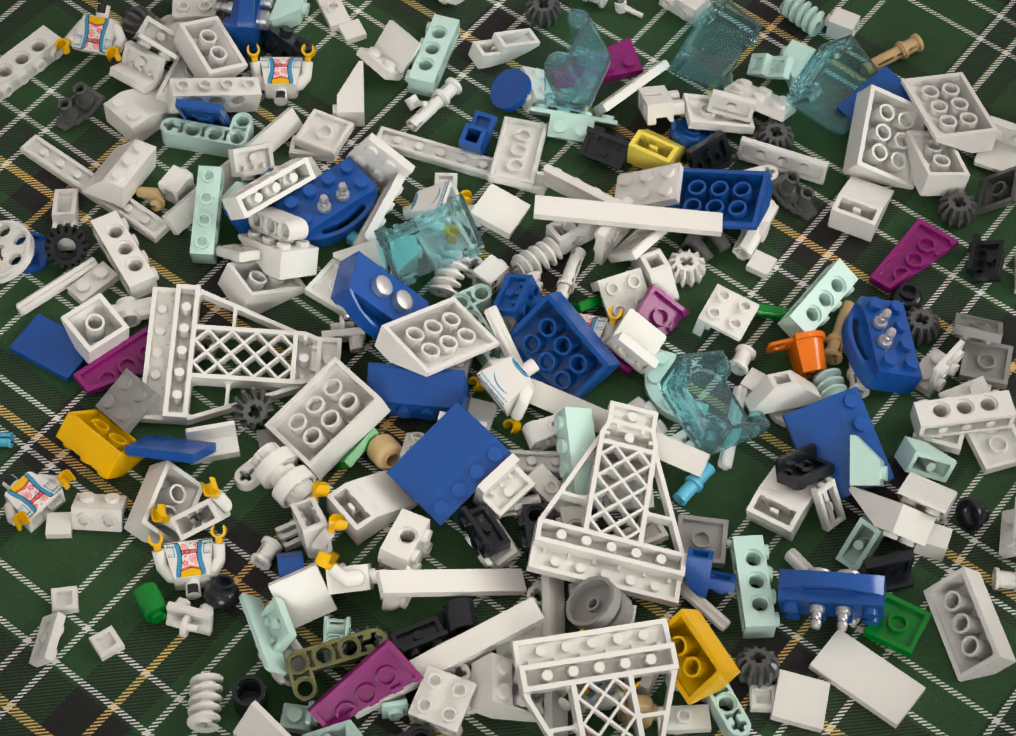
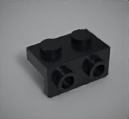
(284, 42)
(604, 147)
(711, 153)
(985, 260)
(802, 468)
(484, 530)
(895, 568)
(419, 637)

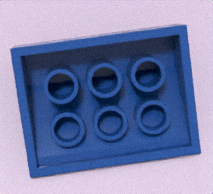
(738, 194)
(563, 347)
(829, 427)
(448, 463)

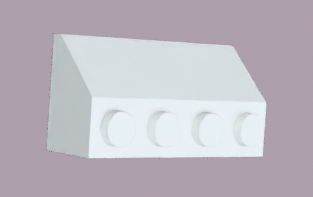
(969, 625)

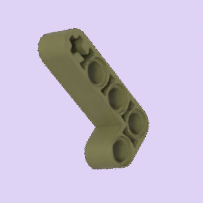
(338, 658)

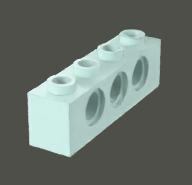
(433, 55)
(207, 214)
(819, 299)
(753, 622)

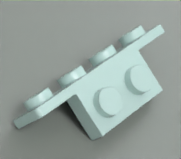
(569, 125)
(270, 629)

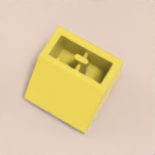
(653, 150)

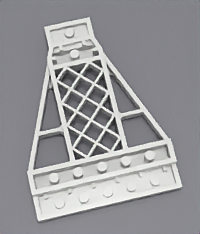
(172, 348)
(581, 553)
(597, 658)

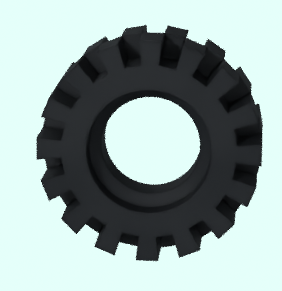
(60, 258)

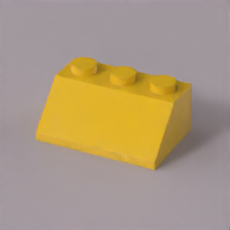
(98, 442)
(701, 657)

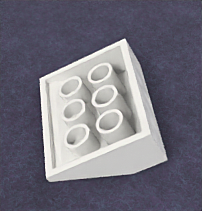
(952, 111)
(878, 139)
(434, 338)
(328, 417)

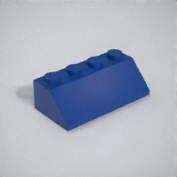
(415, 395)

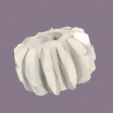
(687, 267)

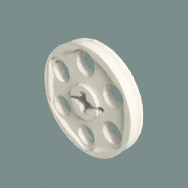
(11, 250)

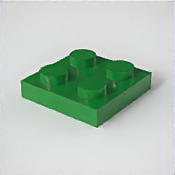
(901, 626)

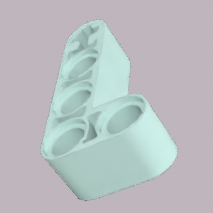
(207, 137)
(476, 300)
(725, 719)

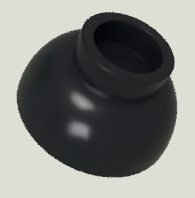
(908, 295)
(971, 514)
(222, 593)

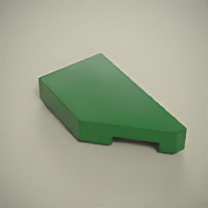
(586, 304)

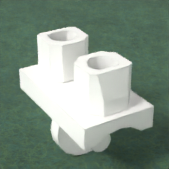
(348, 333)
(189, 618)

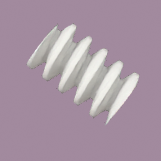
(536, 257)
(446, 278)
(204, 702)

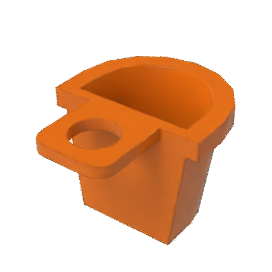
(804, 352)

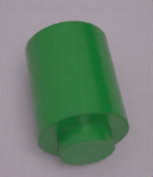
(151, 602)

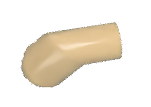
(155, 196)

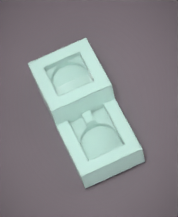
(769, 66)

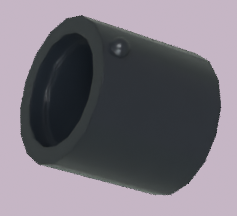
(459, 616)
(247, 690)

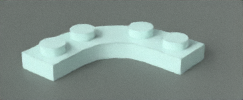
(652, 383)

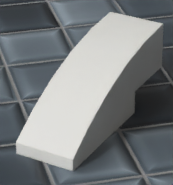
(502, 47)
(65, 210)

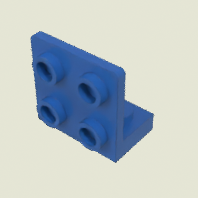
(517, 296)

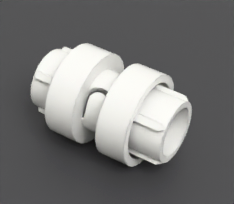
(277, 469)

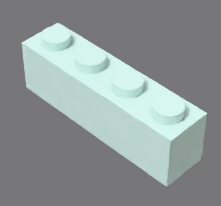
(574, 437)

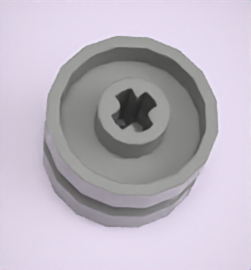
(598, 605)

